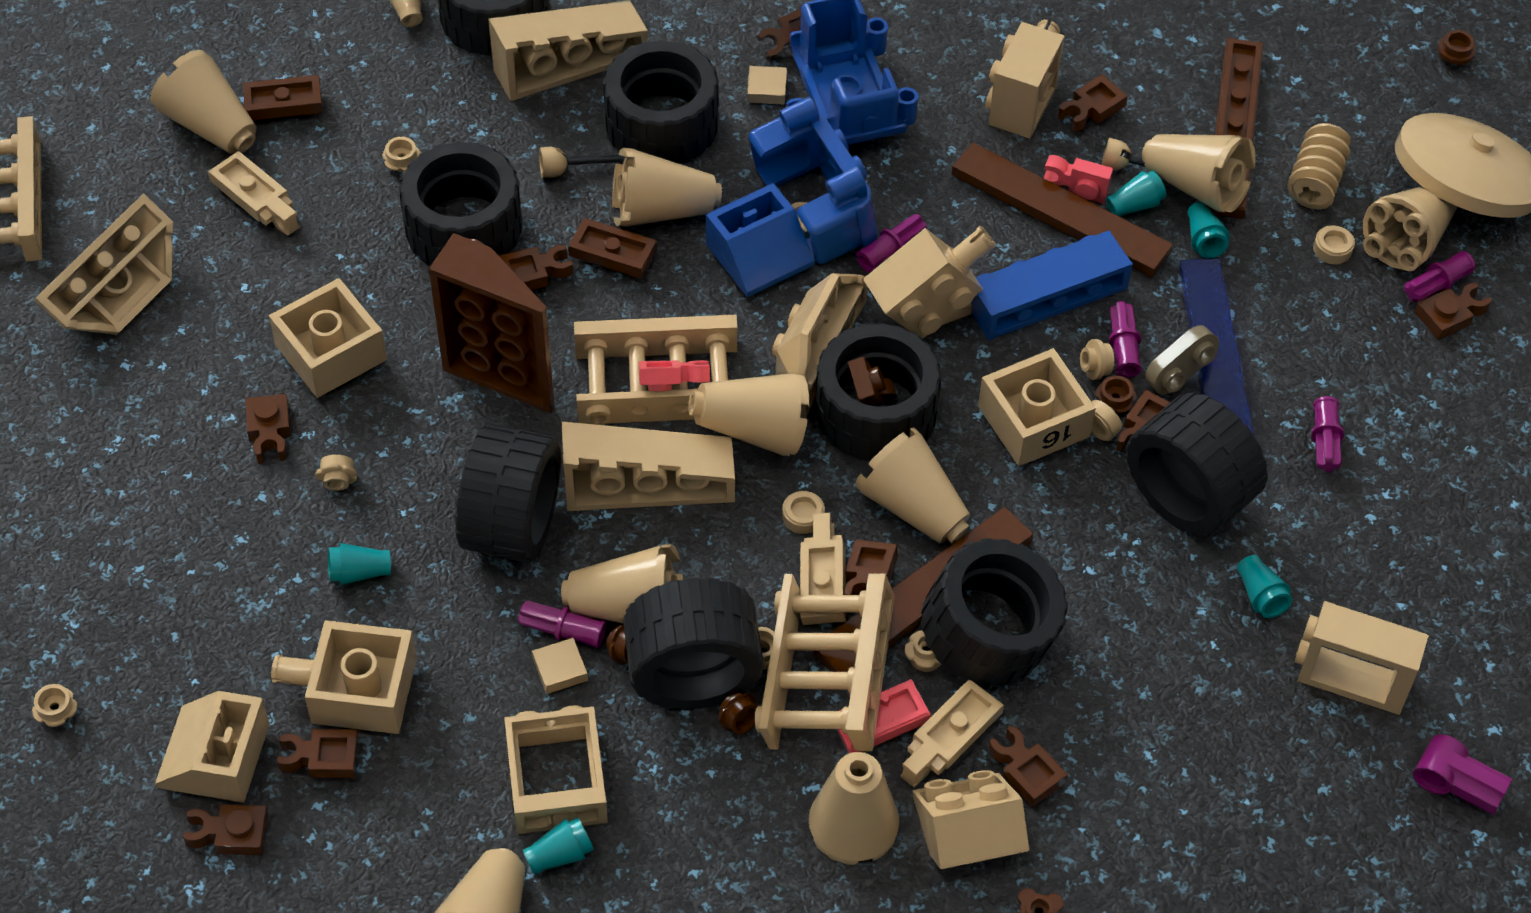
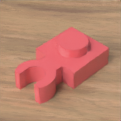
(1083, 178)
(662, 374)

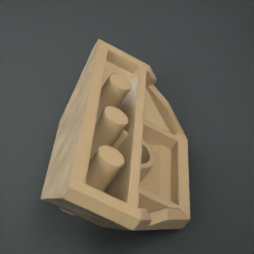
(115, 273)
(823, 314)

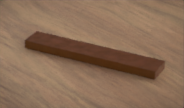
(1239, 97)
(1058, 206)
(913, 590)

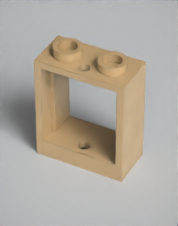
(1366, 639)
(547, 810)

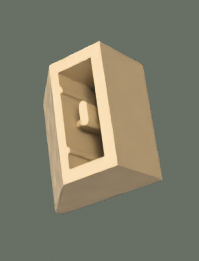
(215, 746)
(971, 819)

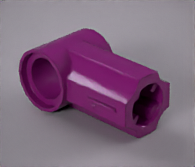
(1449, 768)

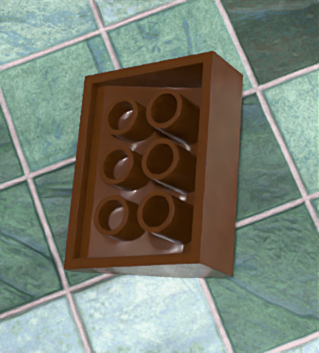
(490, 323)

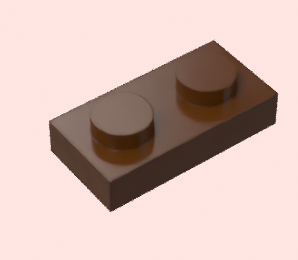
(283, 97)
(612, 248)

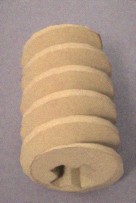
(1319, 166)

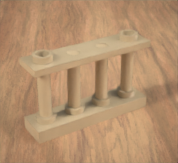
(28, 199)
(648, 338)
(862, 681)

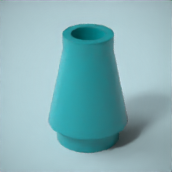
(1138, 194)
(1207, 232)
(357, 563)
(1265, 589)
(559, 846)

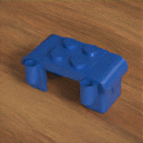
(842, 76)
(801, 143)

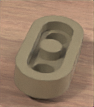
(1182, 360)

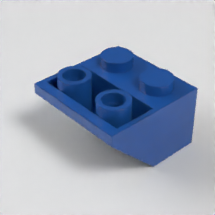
(758, 240)

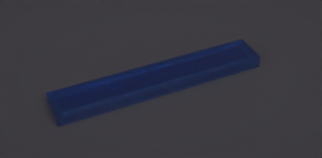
(1208, 306)

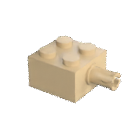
(1025, 78)
(928, 280)
(356, 676)

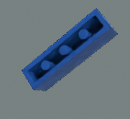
(1050, 284)

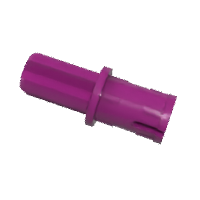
(889, 242)
(1440, 276)
(1125, 340)
(1327, 433)
(562, 623)

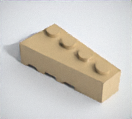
(561, 45)
(644, 467)

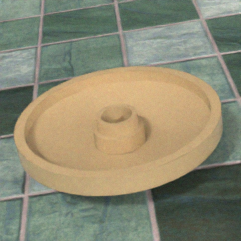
(1467, 164)

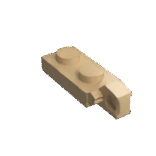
(255, 192)
(822, 567)
(950, 732)

